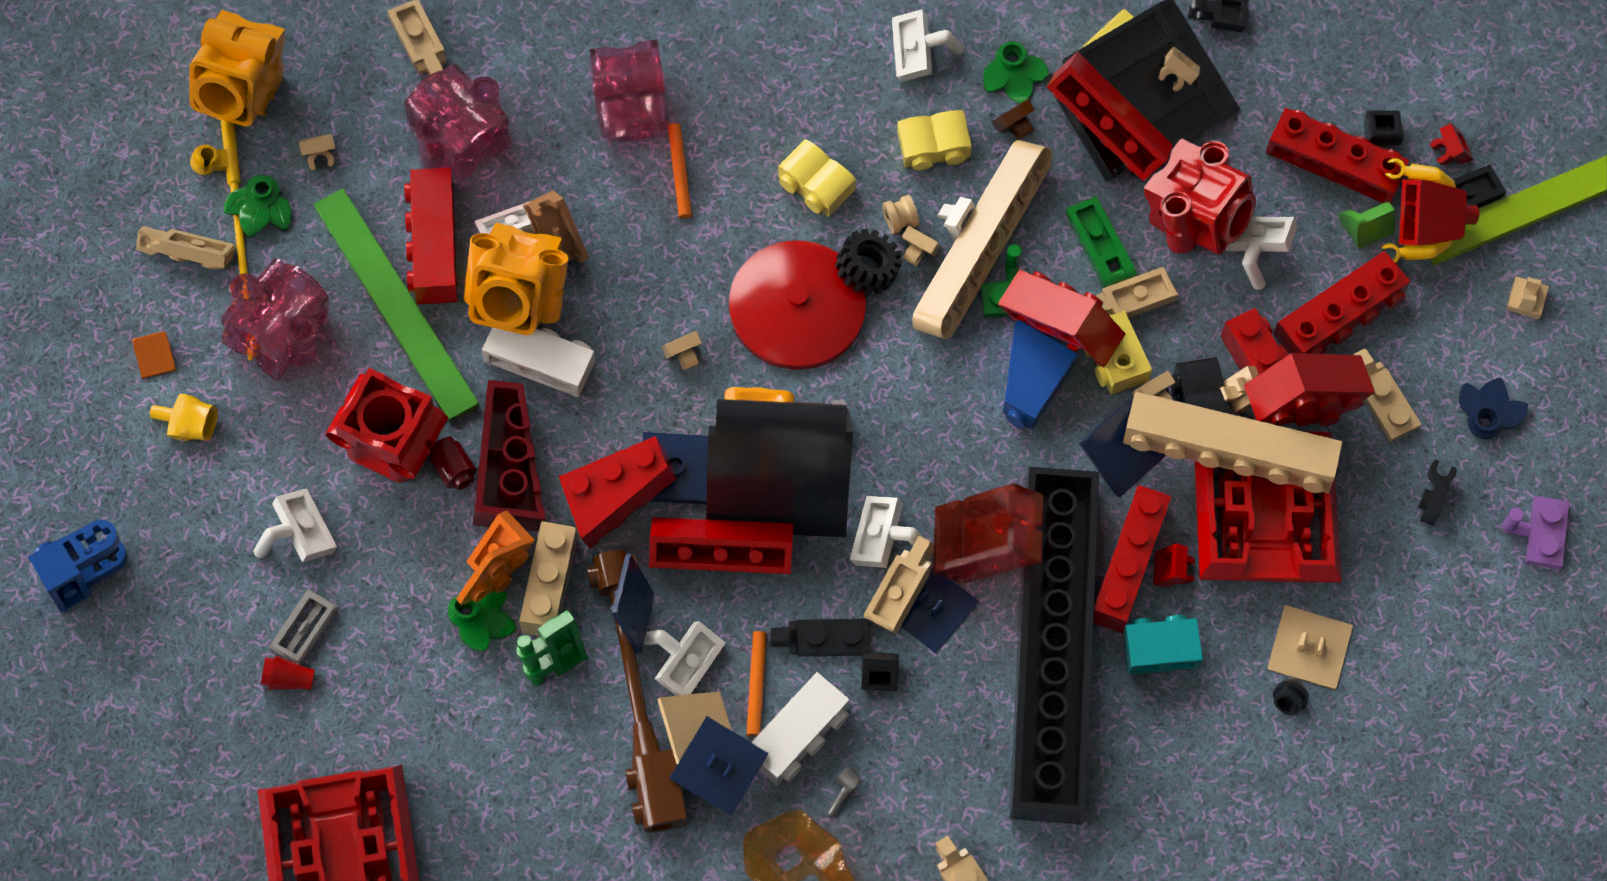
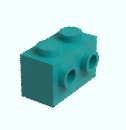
(1162, 645)

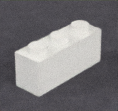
(541, 358)
(801, 728)

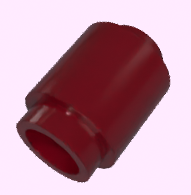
(452, 463)

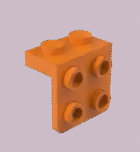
(496, 558)

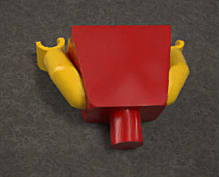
(1430, 212)

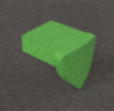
(1369, 225)

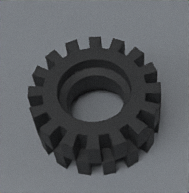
(861, 274)

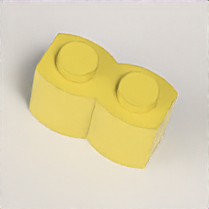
(934, 139)
(816, 178)

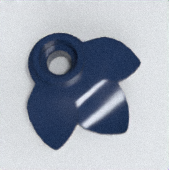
(1493, 404)

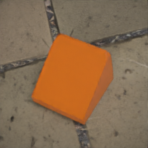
(154, 354)

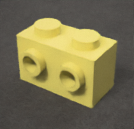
(1128, 364)

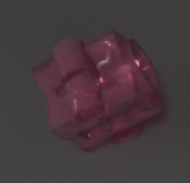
(629, 91)
(457, 121)
(275, 317)

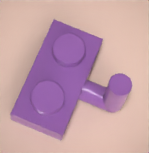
(1544, 532)

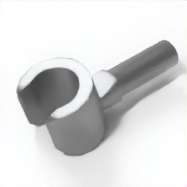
(848, 780)

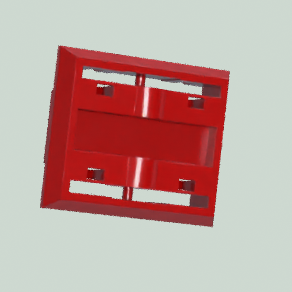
(1264, 529)
(341, 826)

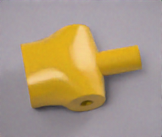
(188, 418)

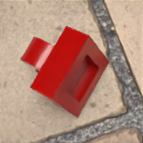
(1455, 146)
(1171, 566)

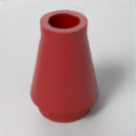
(285, 674)

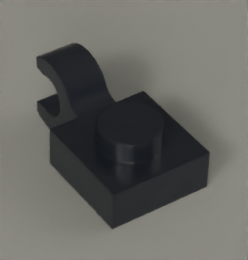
(1224, 13)
(1433, 499)

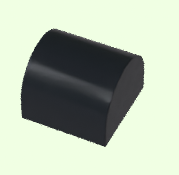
(1383, 127)
(880, 671)

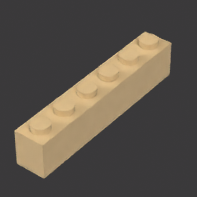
(1232, 443)

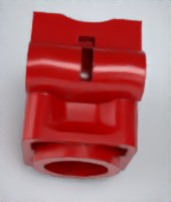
(1200, 198)
(382, 402)

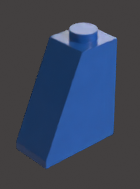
(1034, 374)

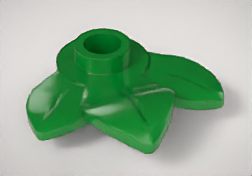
(1014, 77)
(258, 209)
(484, 622)

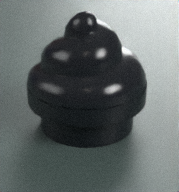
(1290, 696)

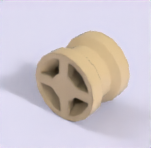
(900, 214)

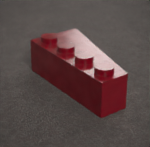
(504, 458)

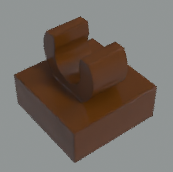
(1016, 120)

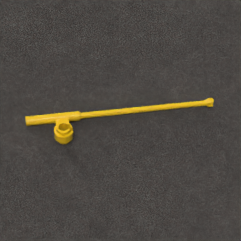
(226, 161)

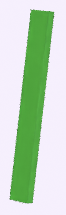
(396, 305)

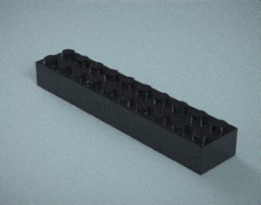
(1056, 653)

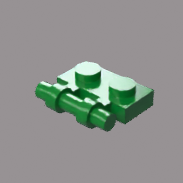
(555, 650)

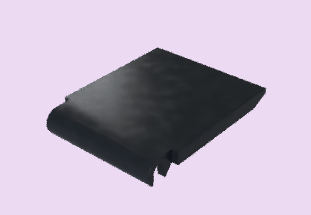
(1131, 62)
(780, 465)

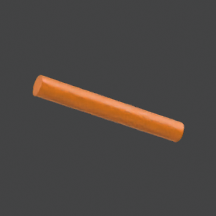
(679, 171)
(756, 683)

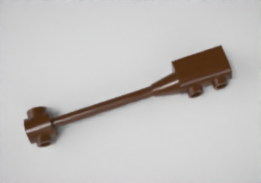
(659, 798)

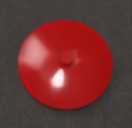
(795, 306)

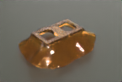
(819, 850)

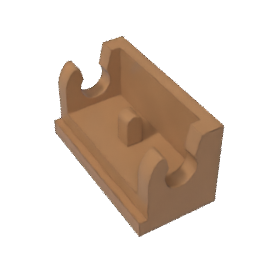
(552, 217)

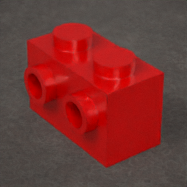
(1251, 341)

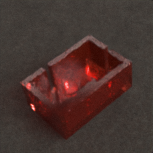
(988, 533)

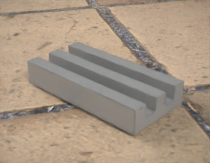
(287, 653)

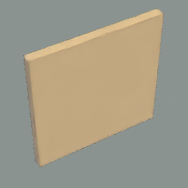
(1310, 647)
(686, 713)

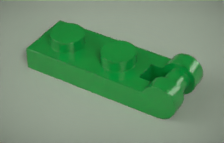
(1100, 241)

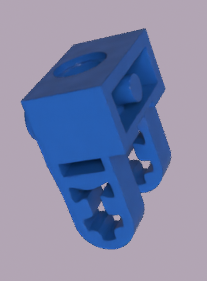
(68, 567)

